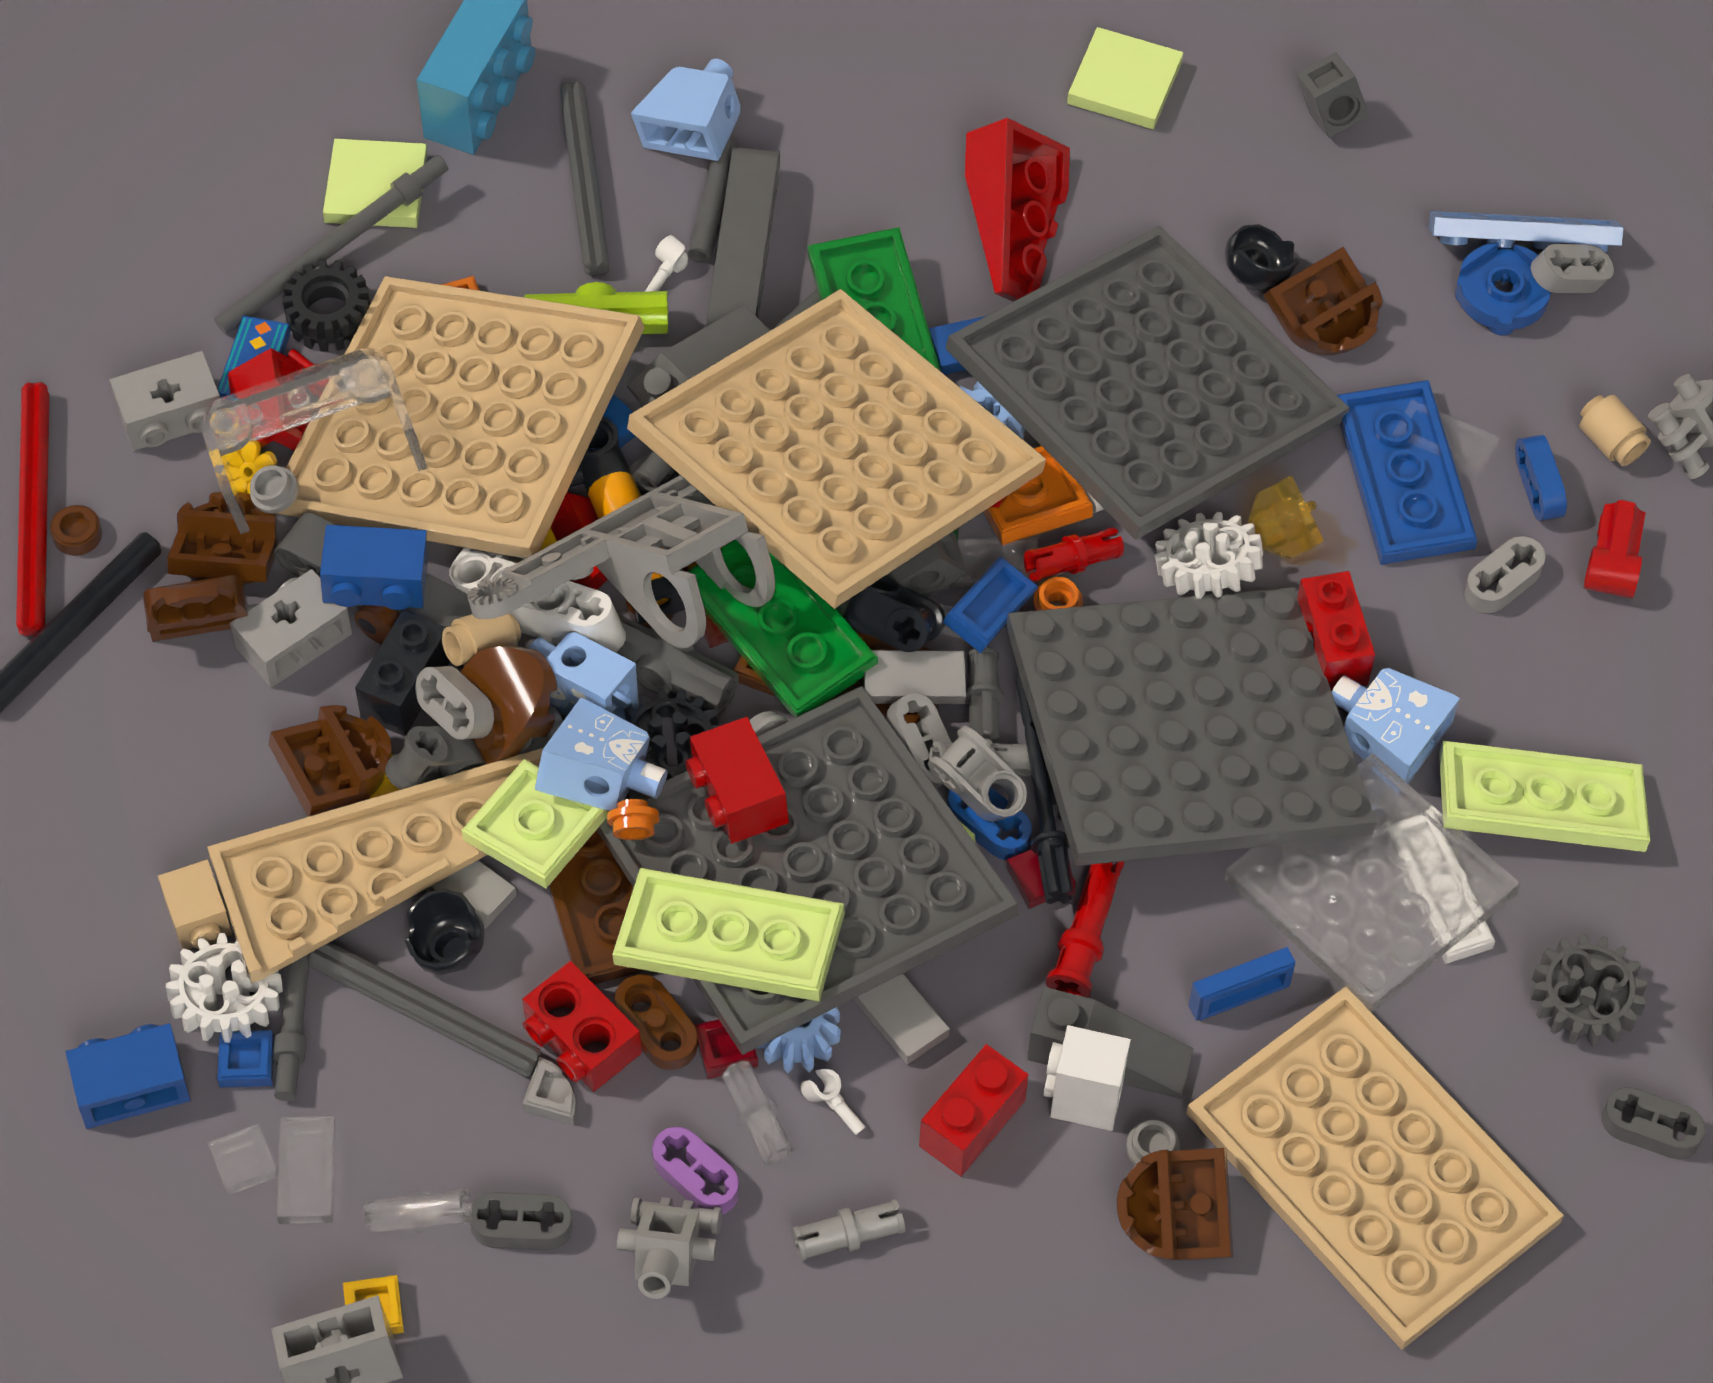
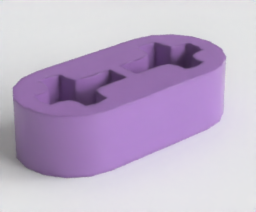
(703, 1161)

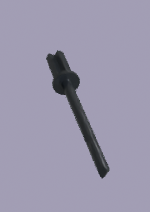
(1051, 844)

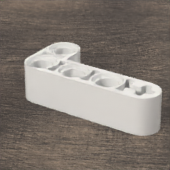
(565, 611)

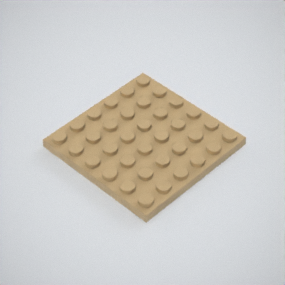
(499, 406)
(837, 446)

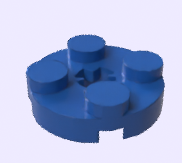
(1499, 309)

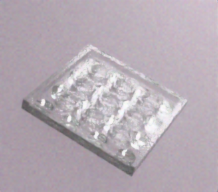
(1380, 902)

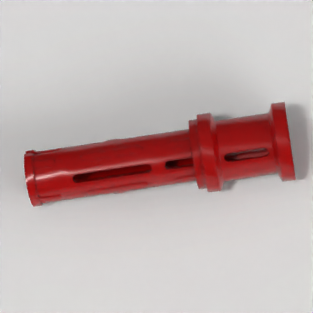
(1082, 943)

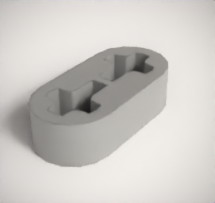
(1572, 268)
(1498, 567)
(450, 711)
(920, 736)

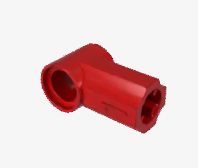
(1615, 559)

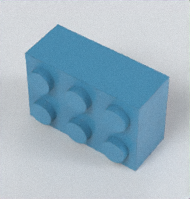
(474, 72)

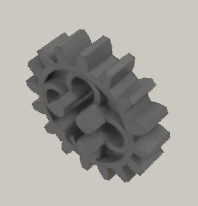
(1556, 979)

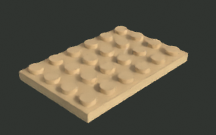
(1374, 1166)

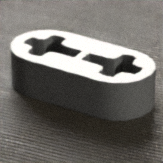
(1653, 1123)
(521, 1221)

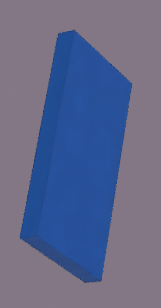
(1406, 492)

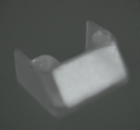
(295, 400)

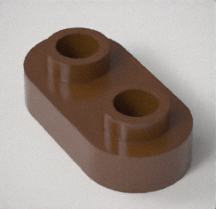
(660, 1023)

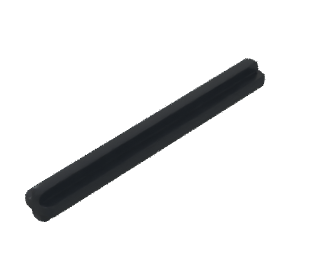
(76, 616)

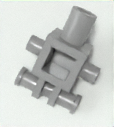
(1687, 423)
(668, 1242)

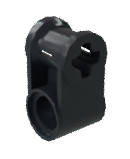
(894, 615)

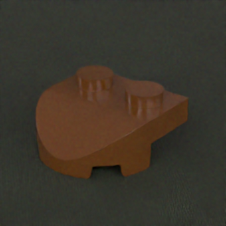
(1327, 306)
(213, 547)
(194, 607)
(519, 691)
(332, 759)
(1178, 1205)

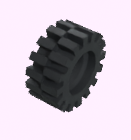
(322, 284)

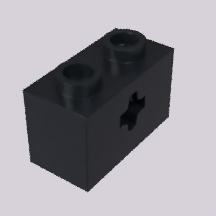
(390, 679)

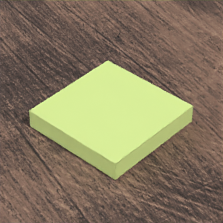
(1125, 78)
(363, 173)
(531, 828)

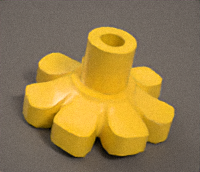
(246, 463)

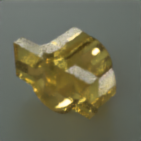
(1285, 520)

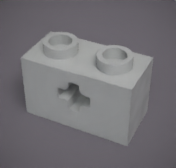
(164, 400)
(290, 629)
(339, 1346)

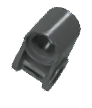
(431, 755)

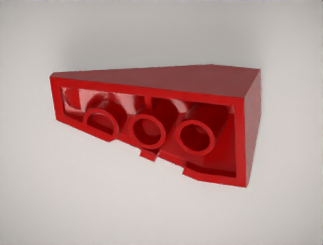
(1015, 191)

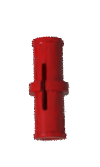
(1073, 554)

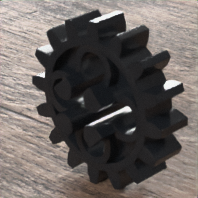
(687, 721)

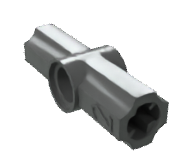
(675, 668)

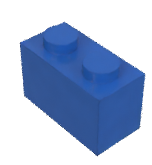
(374, 566)
(127, 1075)

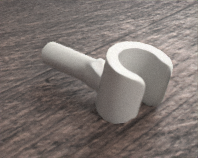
(674, 259)
(831, 1096)

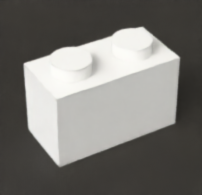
(1086, 1077)

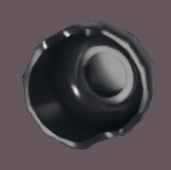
(1259, 257)
(444, 932)

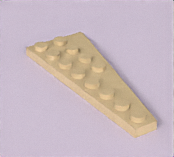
(343, 867)

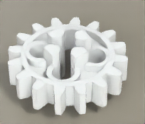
(1209, 555)
(198, 1001)

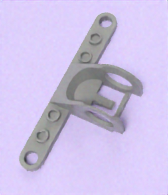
(629, 550)

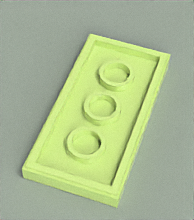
(1543, 796)
(729, 934)

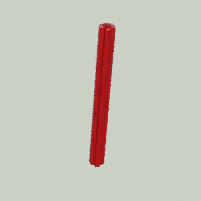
(32, 509)

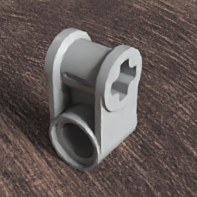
(976, 774)

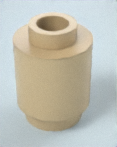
(1614, 429)
(472, 635)

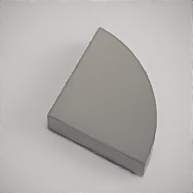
(550, 1094)

